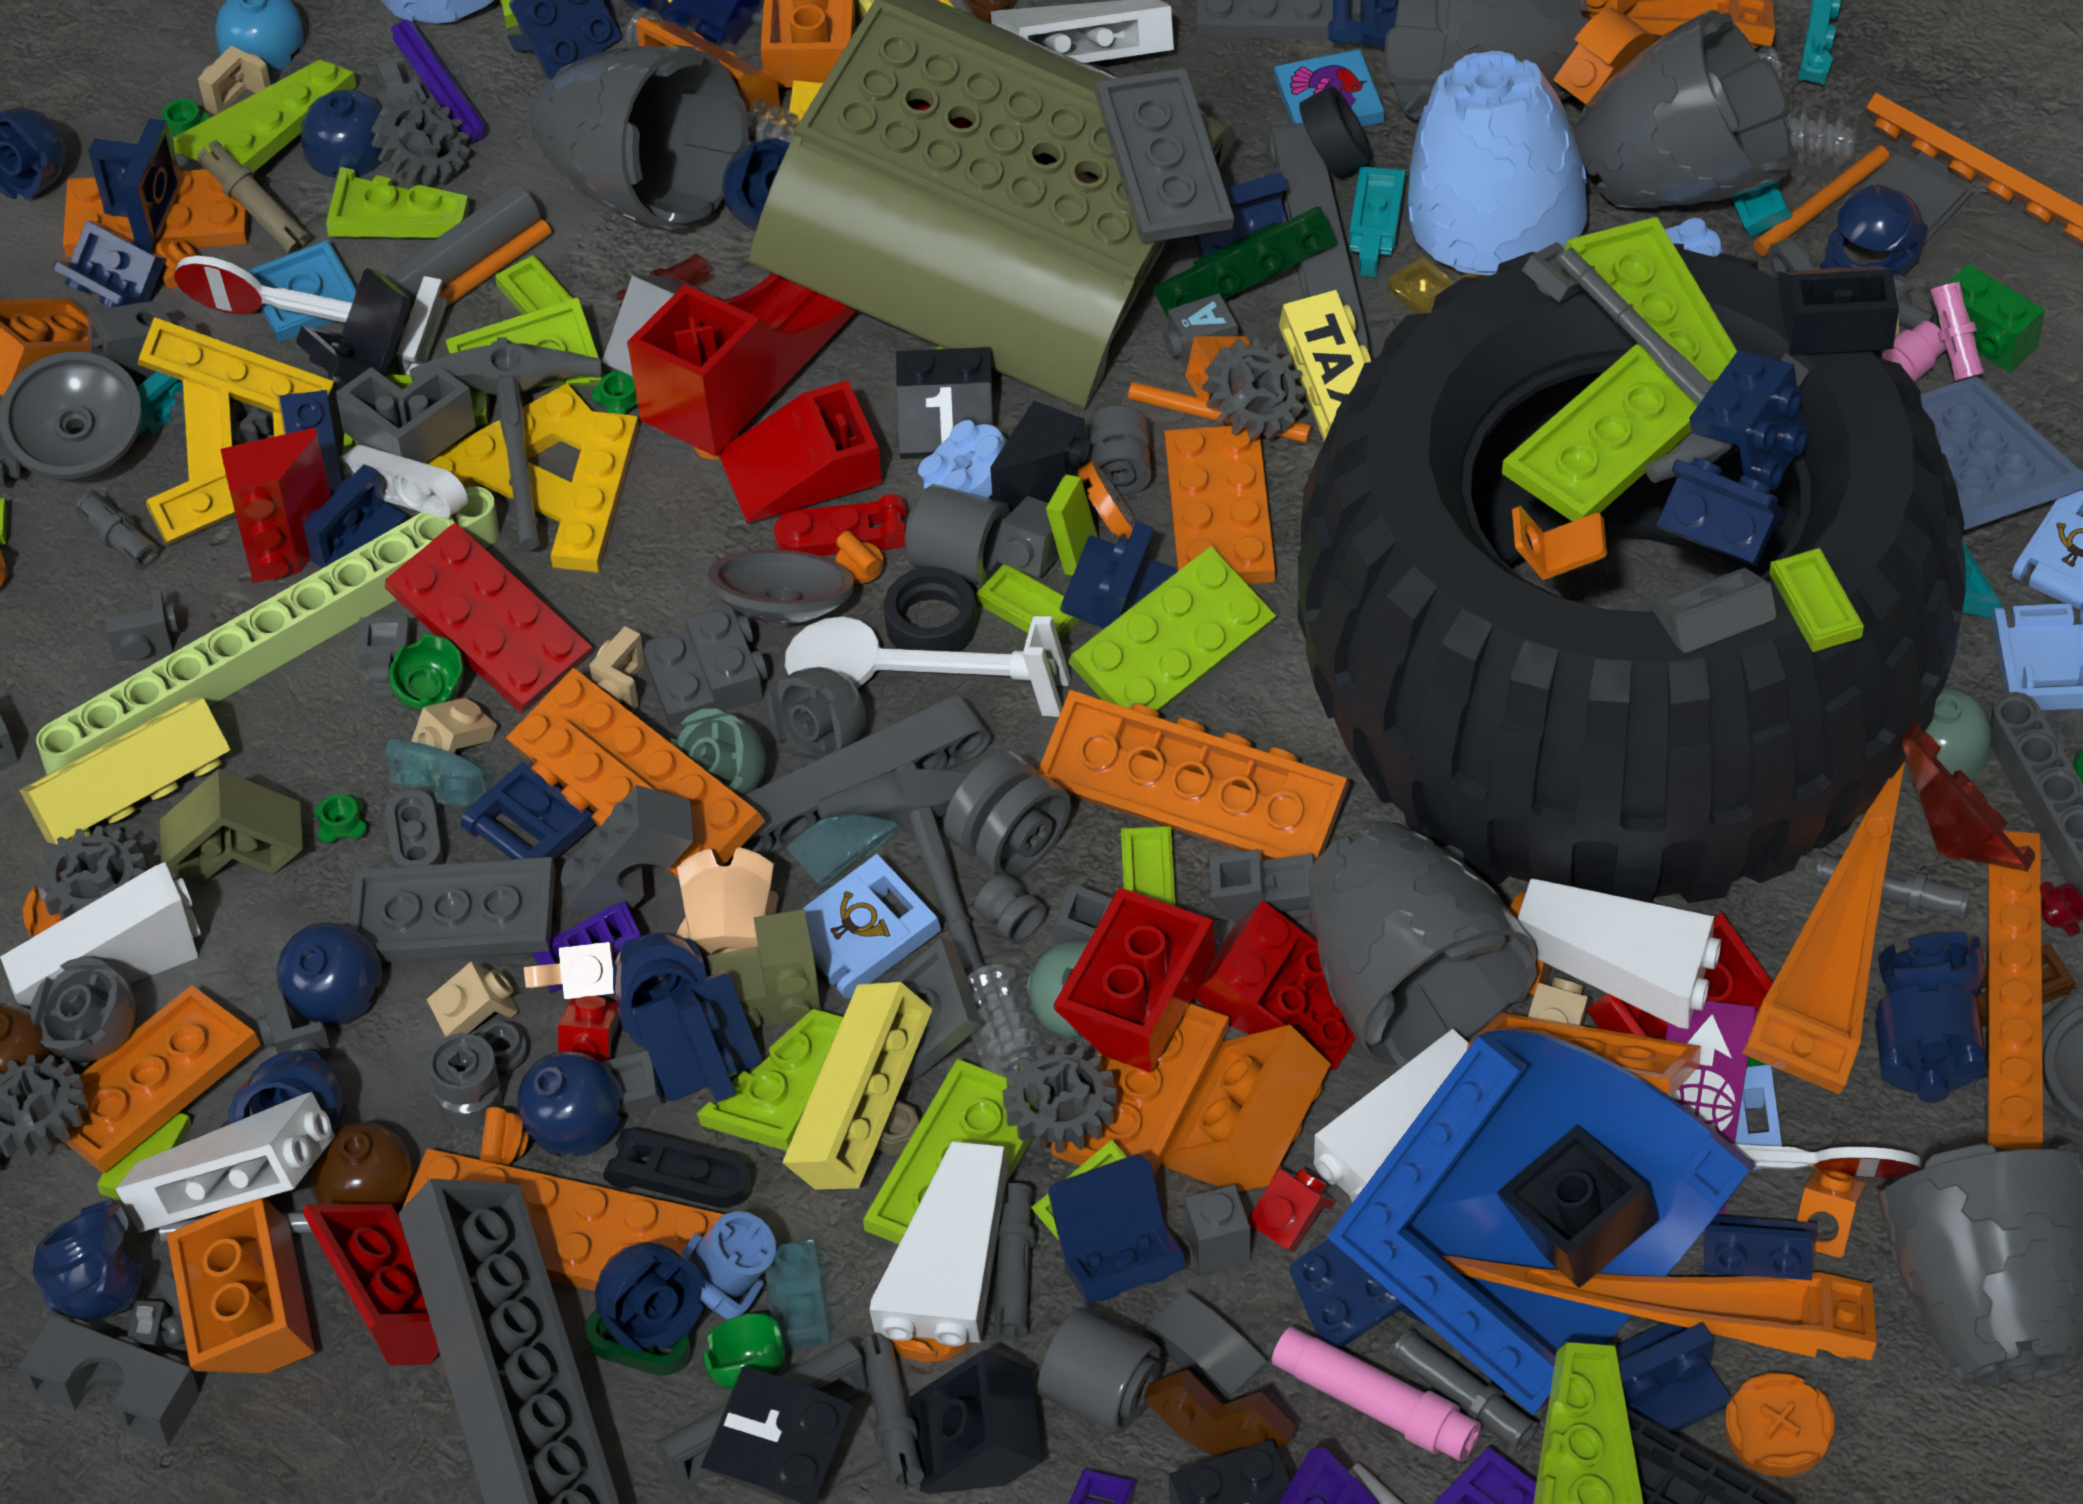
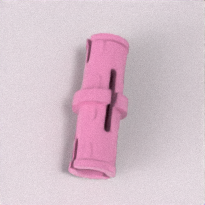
(1957, 331)

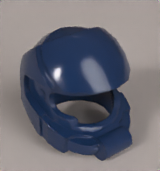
(1878, 221)
(652, 969)
(286, 1078)
(85, 1265)

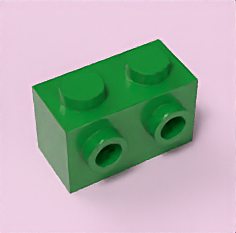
(2004, 319)

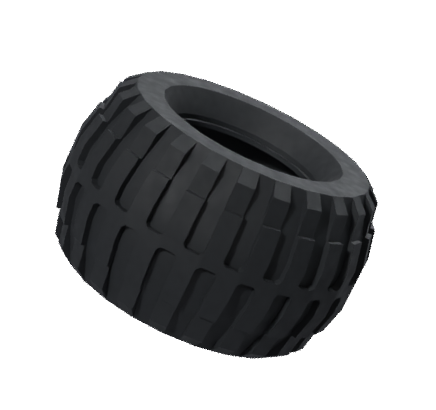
(1581, 732)

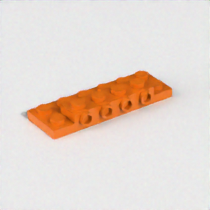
(604, 751)
(1192, 779)

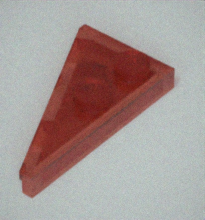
(1957, 810)

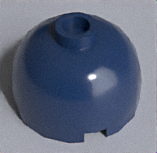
(339, 133)
(29, 153)
(750, 178)
(1933, 960)
(328, 973)
(569, 1103)
(649, 1295)

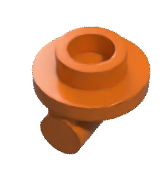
(174, 251)
(860, 558)
(502, 1136)

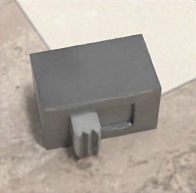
(146, 1325)

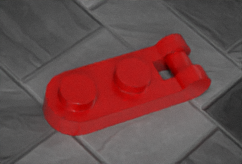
(819, 528)

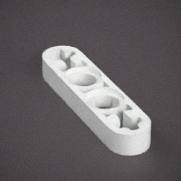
(409, 481)

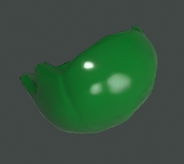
(426, 672)
(743, 1341)

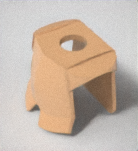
(724, 900)

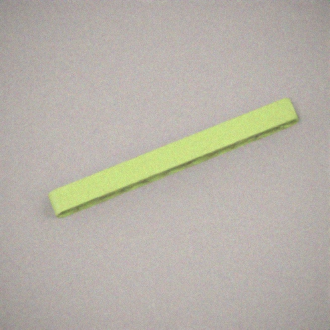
(261, 636)

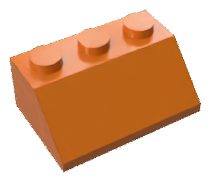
(750, 81)
(1248, 1109)
(240, 1290)

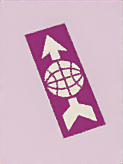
(1718, 1083)

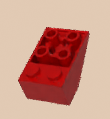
(803, 454)
(1274, 979)

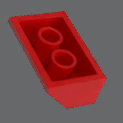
(273, 493)
(1136, 977)
(1734, 981)
(378, 1275)

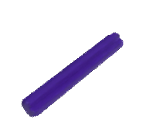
(437, 79)

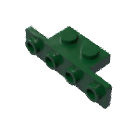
(1249, 260)

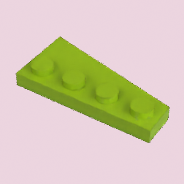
(267, 120)
(1652, 277)

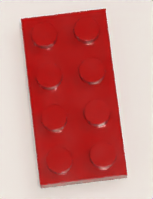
(489, 617)

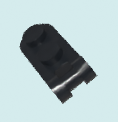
(678, 1169)

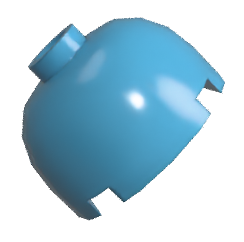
(261, 28)

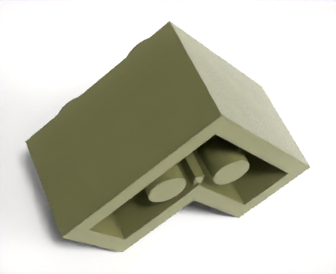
(230, 821)
(776, 977)

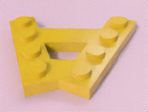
(210, 376)
(581, 506)

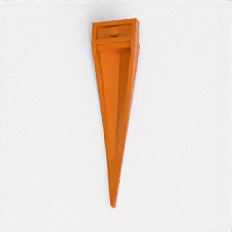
(1660, 17)
(1818, 998)
(1766, 1311)

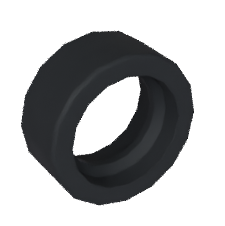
(1335, 131)
(927, 585)

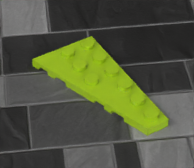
(1587, 1432)

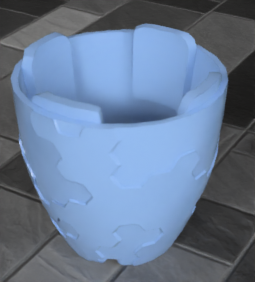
(1494, 166)

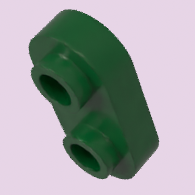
(646, 1362)

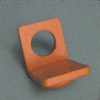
(1560, 547)
(1837, 1195)

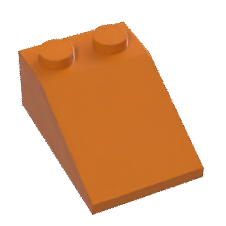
(804, 38)
(37, 330)

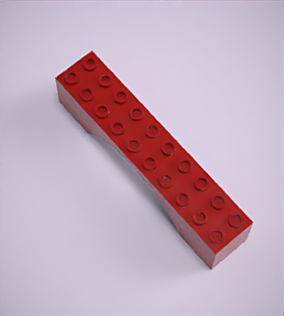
(716, 363)

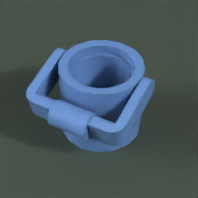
(732, 1261)

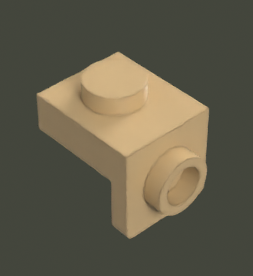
(230, 77)
(617, 665)
(453, 725)
(471, 998)
(1560, 1002)

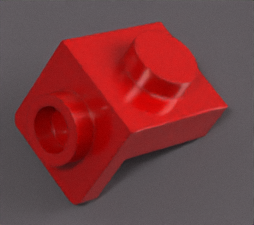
(588, 1027)
(1290, 1207)

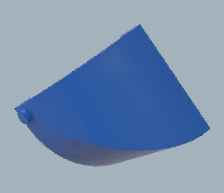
(1477, 1132)

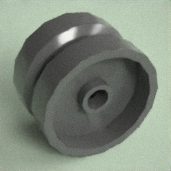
(1007, 814)

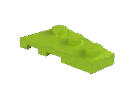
(385, 210)
(552, 327)
(777, 1091)

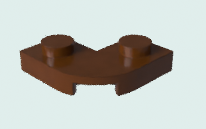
(1212, 1426)

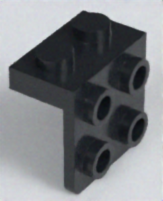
(368, 334)

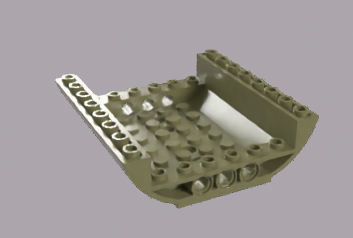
(959, 224)

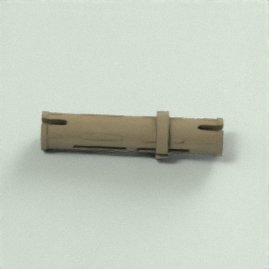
(240, 184)

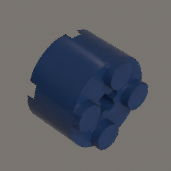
(1930, 1040)

